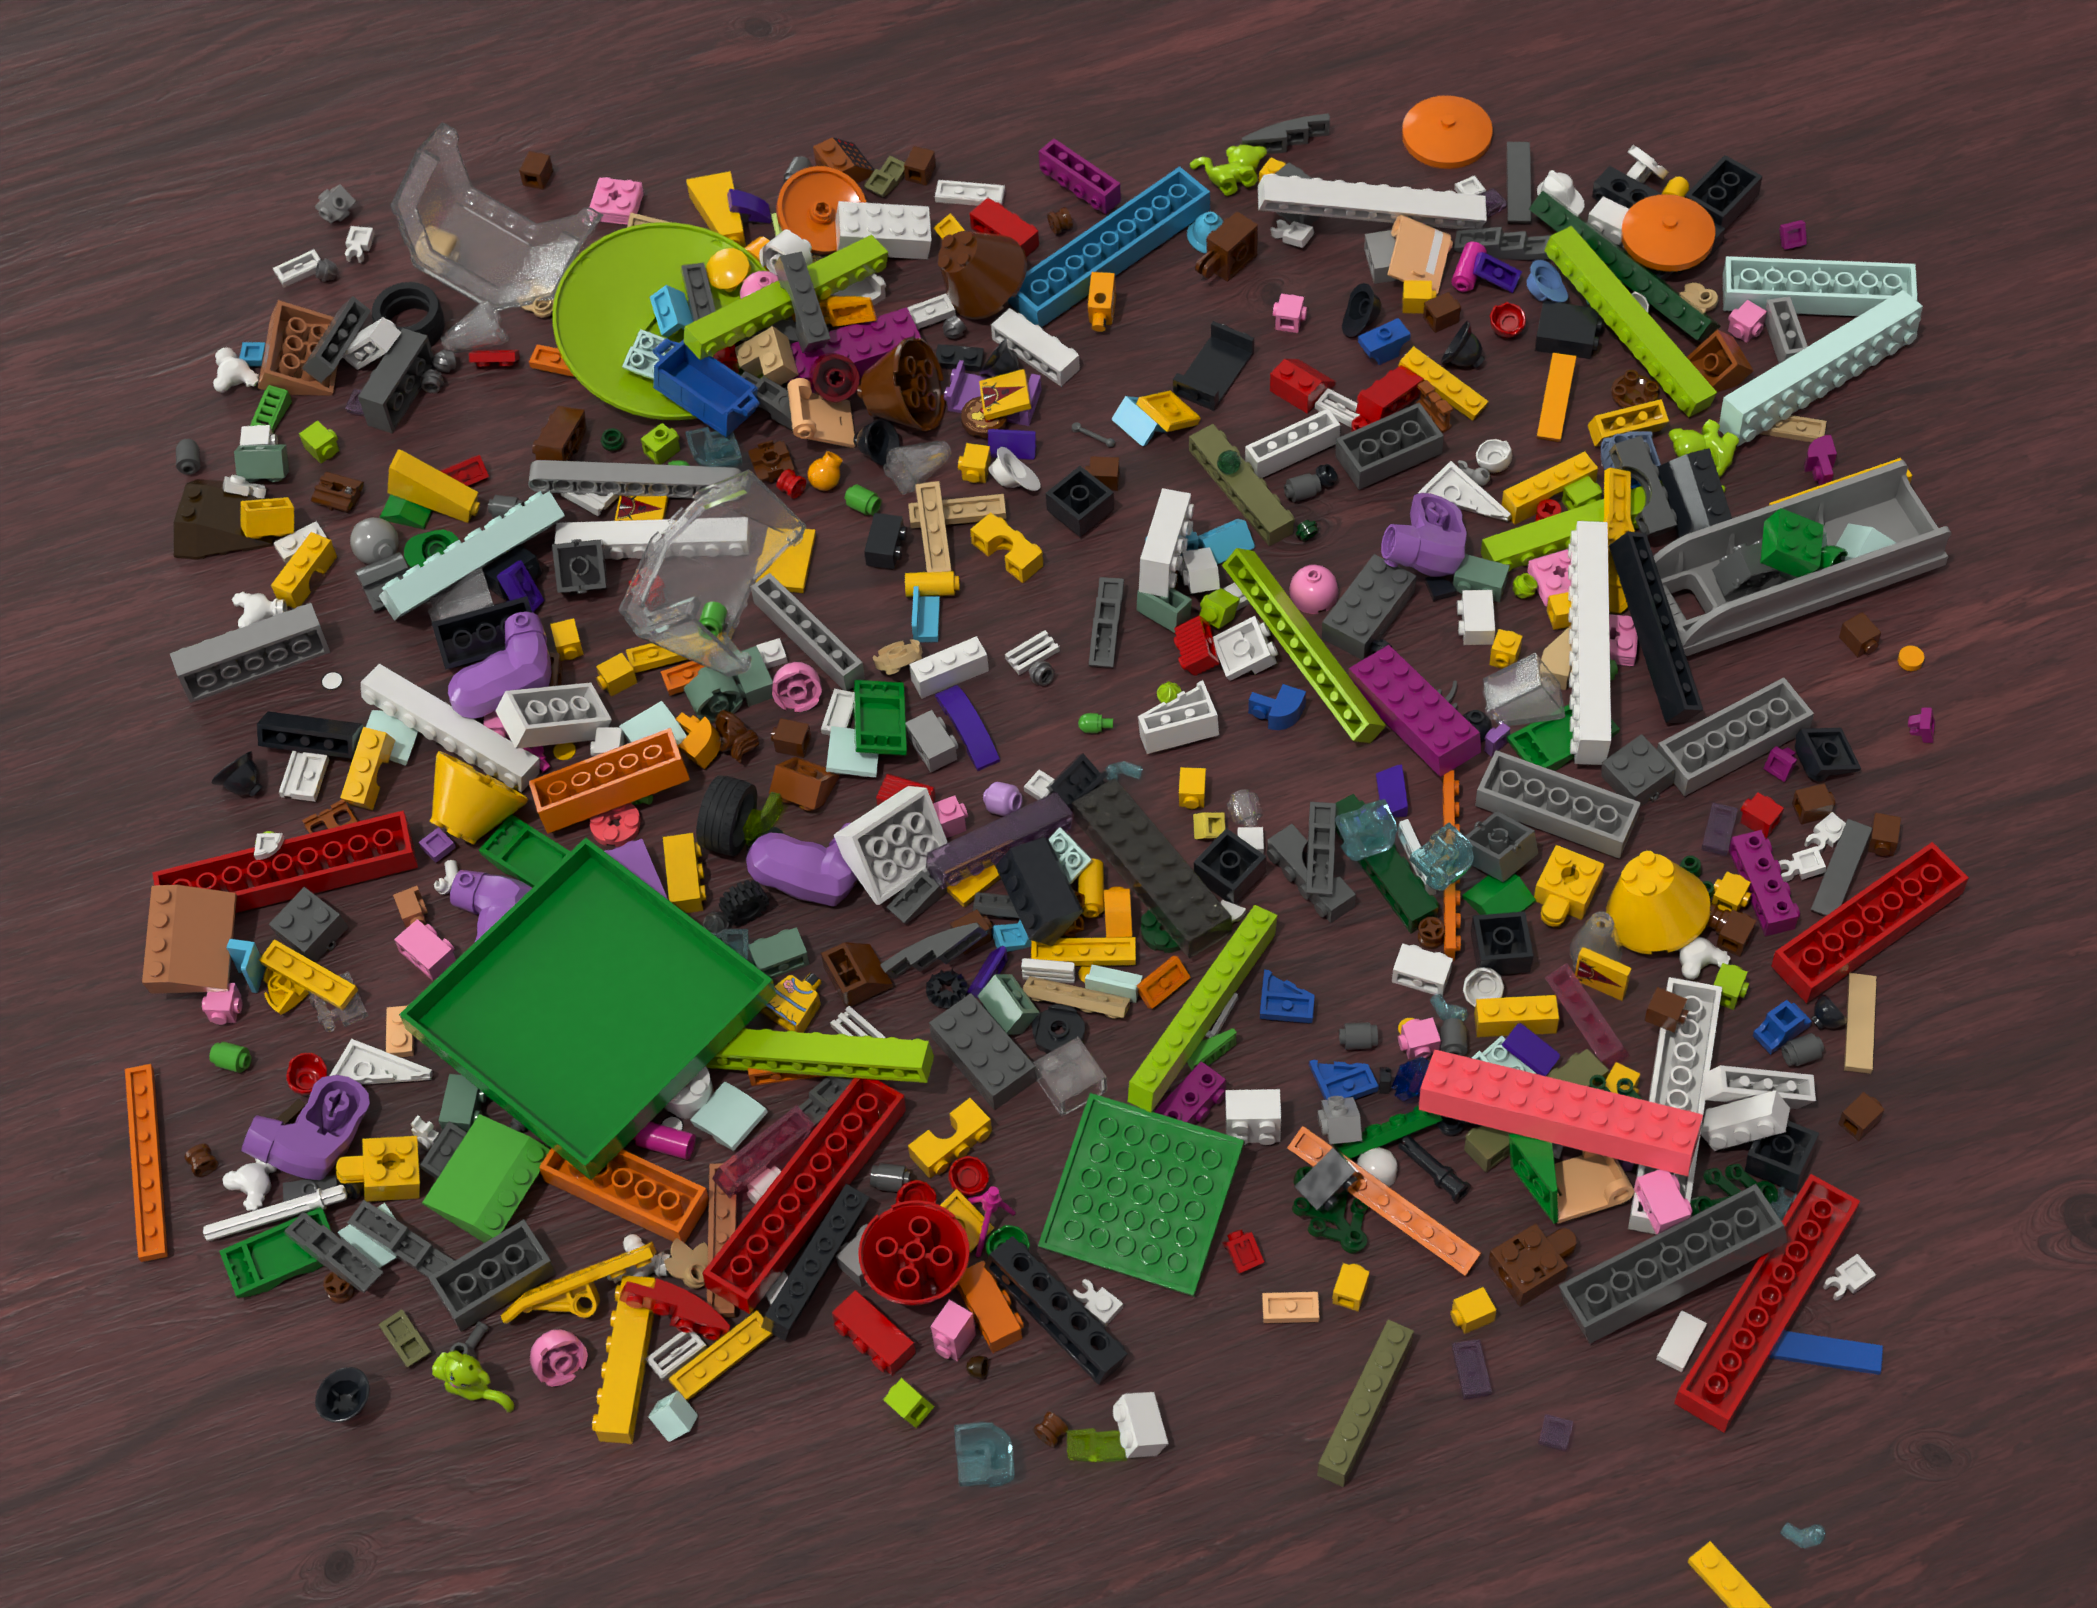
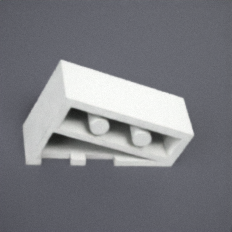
(1179, 721)

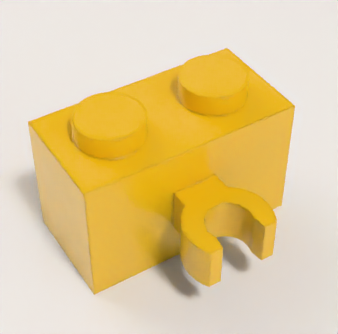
(267, 517)

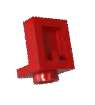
(728, 357)
(1243, 1250)

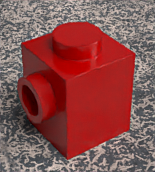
(1761, 814)

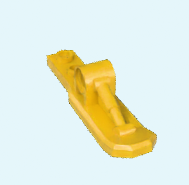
(1617, 515)
(565, 1292)

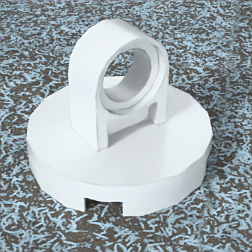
(1644, 166)

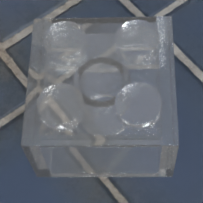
(1070, 1076)

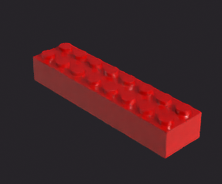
(1869, 922)

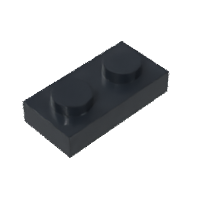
(950, 355)

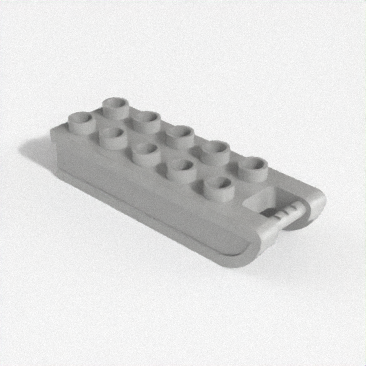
(1871, 499)

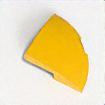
(282, 992)

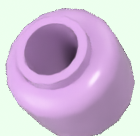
(1002, 798)

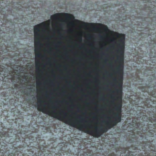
(1568, 329)

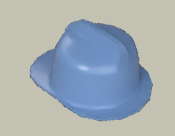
(1546, 282)

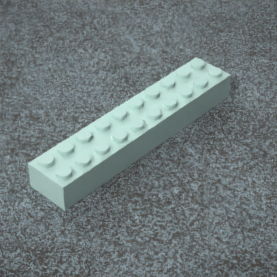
(1820, 367)

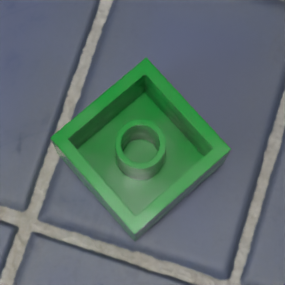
(1791, 543)

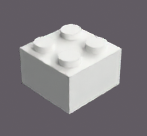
(1254, 1115)

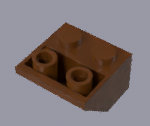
(855, 972)

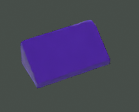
(1496, 271)
(1019, 442)
(518, 583)
(1392, 789)
(993, 965)
(1531, 1050)

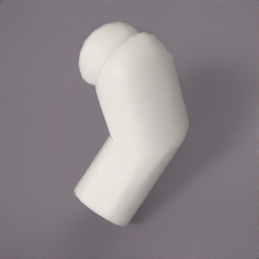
(444, 885)

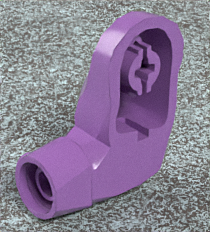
(1432, 542)
(521, 665)
(801, 868)
(486, 895)
(319, 1134)

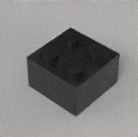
(1080, 501)
(1230, 866)
(1502, 942)
(1783, 1156)

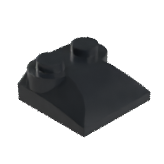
(1825, 752)

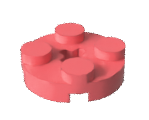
(620, 835)

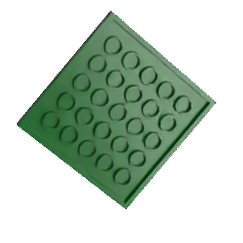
(1141, 1194)

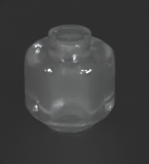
(1245, 808)

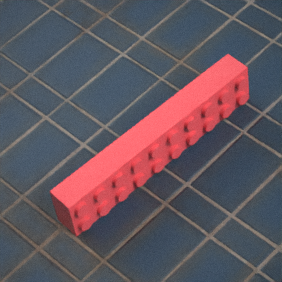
(1560, 1112)

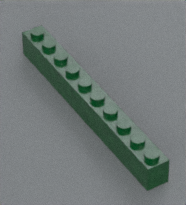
(1627, 269)

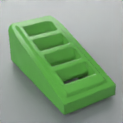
(275, 397)
(1212, 1048)

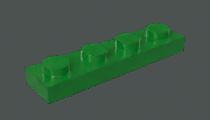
(1395, 1128)

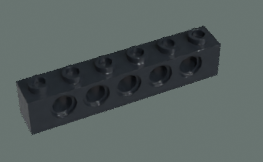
(1628, 191)
(815, 1262)
(1058, 1324)

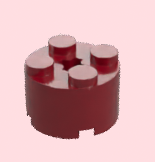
(844, 368)

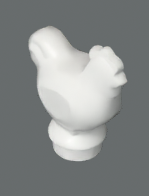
(232, 371)
(257, 607)
(1698, 955)
(251, 1180)
(657, 1265)

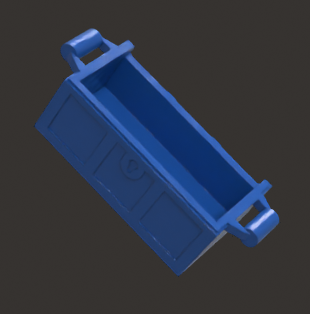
(704, 387)

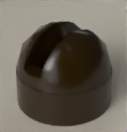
(978, 1367)

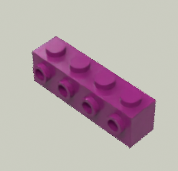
(1079, 176)
(1769, 892)
(1195, 1095)

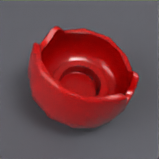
(1507, 320)
(304, 1072)
(968, 1176)
(916, 1191)

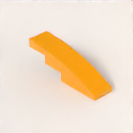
(846, 310)
(1556, 397)

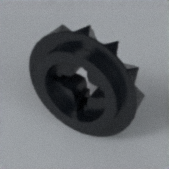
(946, 999)

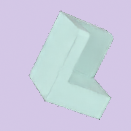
(673, 1416)

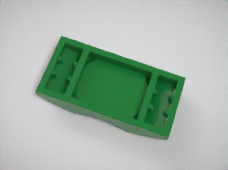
(879, 717)
(1547, 742)
(522, 851)
(268, 1259)

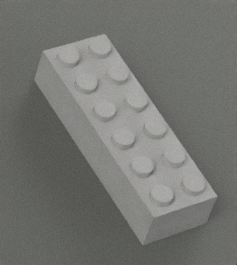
(249, 652)
(1735, 735)
(1557, 804)

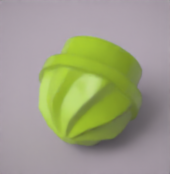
(1524, 585)
(1168, 692)

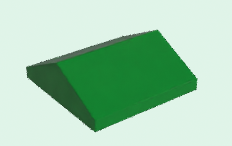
(405, 513)
(1496, 897)

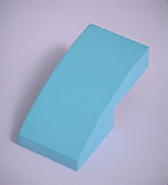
(1011, 936)

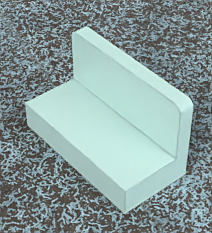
(1113, 982)

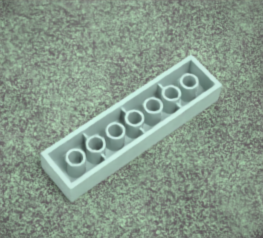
(1815, 285)
(476, 552)

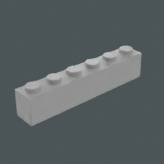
(807, 632)

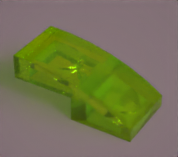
(763, 820)
(1095, 1446)

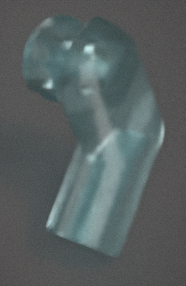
(1123, 768)
(1447, 1011)
(1806, 1537)

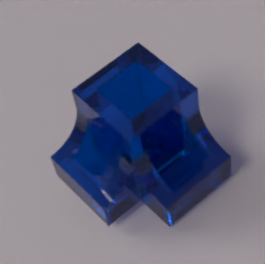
(1410, 1078)

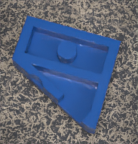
(1285, 1001)
(1344, 1079)

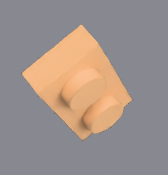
(398, 1039)
(1290, 1307)

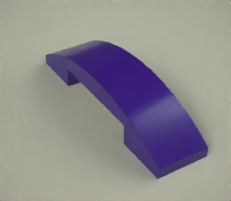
(969, 727)

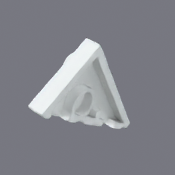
(1464, 493)
(376, 1066)

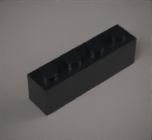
(308, 734)

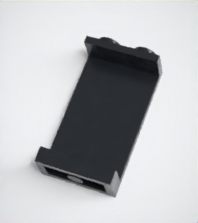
(1215, 367)

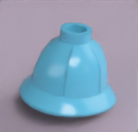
(1200, 228)

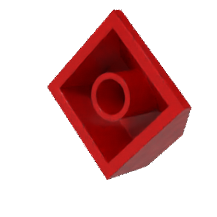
(1299, 383)

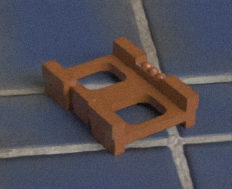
(1436, 406)
(327, 816)

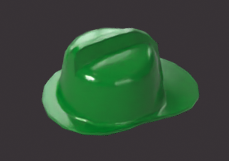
(427, 544)

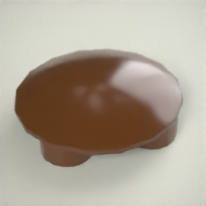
(1634, 389)

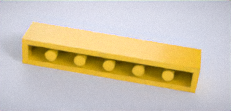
(624, 1368)

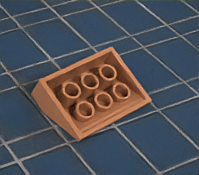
(289, 343)
(188, 939)

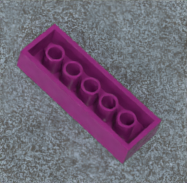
(860, 342)
(1416, 710)

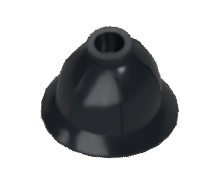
(1464, 349)
(1000, 361)
(877, 440)
(240, 776)
(342, 1395)

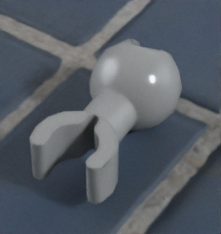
(1480, 475)

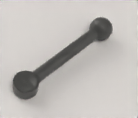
(1076, 427)

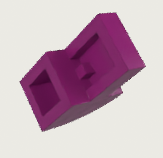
(1821, 459)

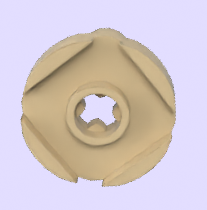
(897, 655)

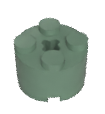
(712, 693)

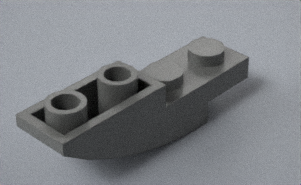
(772, 398)

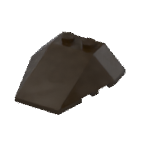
(211, 522)

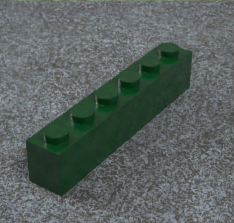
(1394, 878)

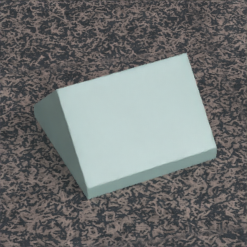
(1862, 540)

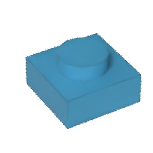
(253, 353)

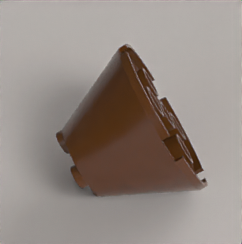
(981, 271)
(905, 386)

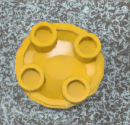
(727, 269)

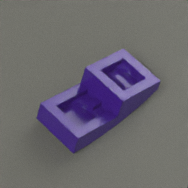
(746, 203)

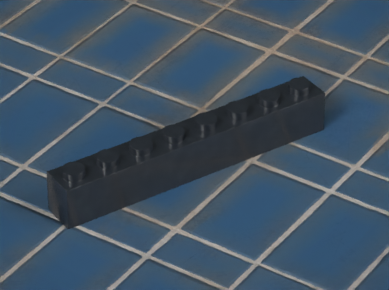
(1655, 628)

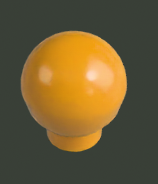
(825, 472)

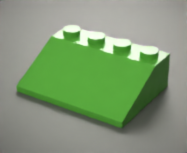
(486, 1178)

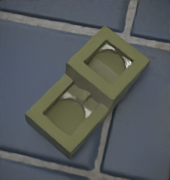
(886, 178)
(404, 1338)

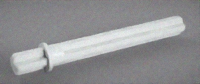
(276, 1212)

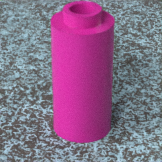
(1463, 276)
(666, 1140)

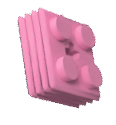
(616, 199)
(1551, 574)
(1624, 641)

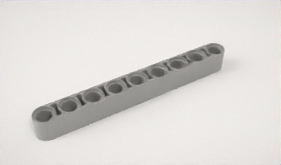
(624, 478)

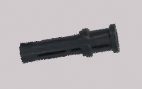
(1443, 1176)

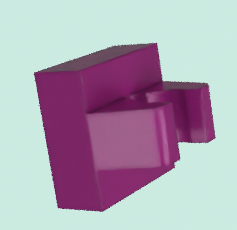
(1793, 234)
(1923, 725)
(1781, 763)

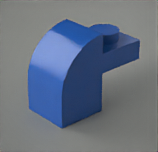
(1279, 712)

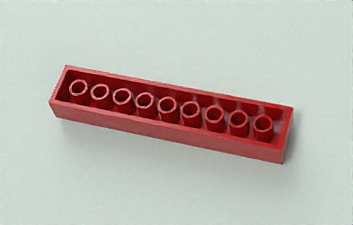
(310, 861)
(803, 1193)
(1766, 1304)

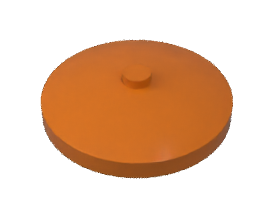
(1447, 132)
(810, 205)
(1668, 232)

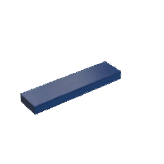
(1829, 1352)

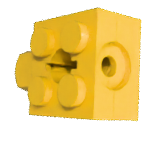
(1567, 885)
(382, 1178)

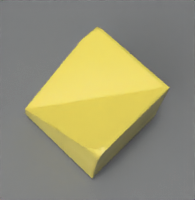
(1208, 825)

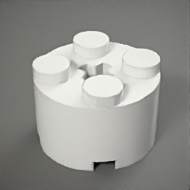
(781, 245)
(692, 1096)

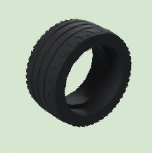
(411, 296)
(725, 814)

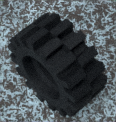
(744, 902)

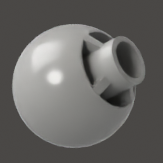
(373, 540)

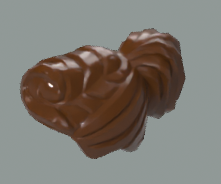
(735, 735)

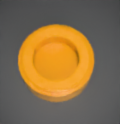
(1910, 658)

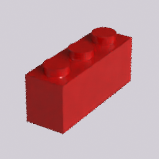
(995, 219)
(1388, 394)
(873, 1333)

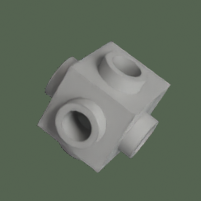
(334, 204)

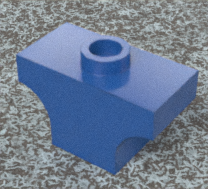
(1385, 341)
(1781, 1026)

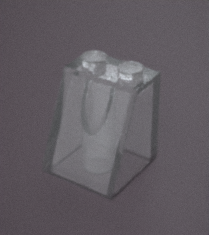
(461, 597)
(1523, 693)

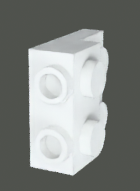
(1245, 648)

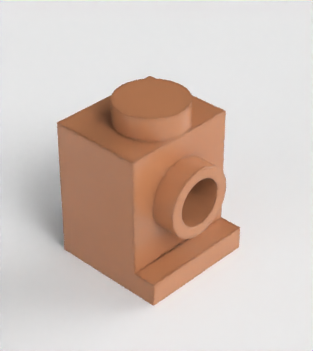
(411, 906)

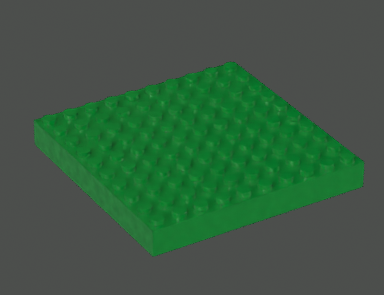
(588, 1007)

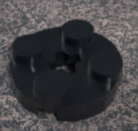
(1056, 1016)

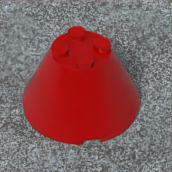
(914, 1252)

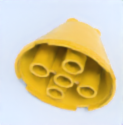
(469, 800)
(1658, 905)

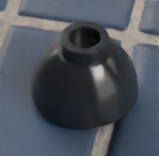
(1479, 721)
(1827, 1014)

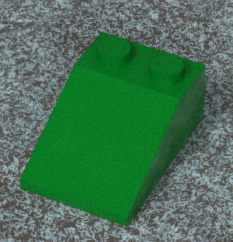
(1535, 1167)

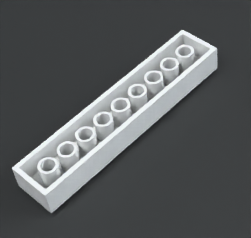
(1590, 643)
(1679, 1072)

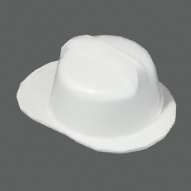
(1562, 187)
(1012, 472)

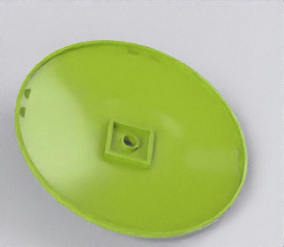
(608, 301)

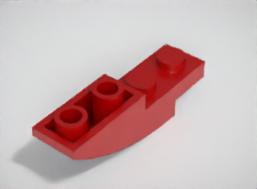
(687, 1310)

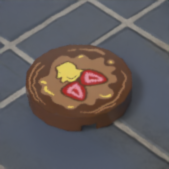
(974, 421)

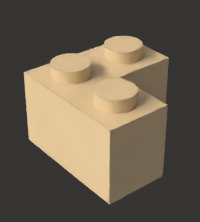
(768, 354)

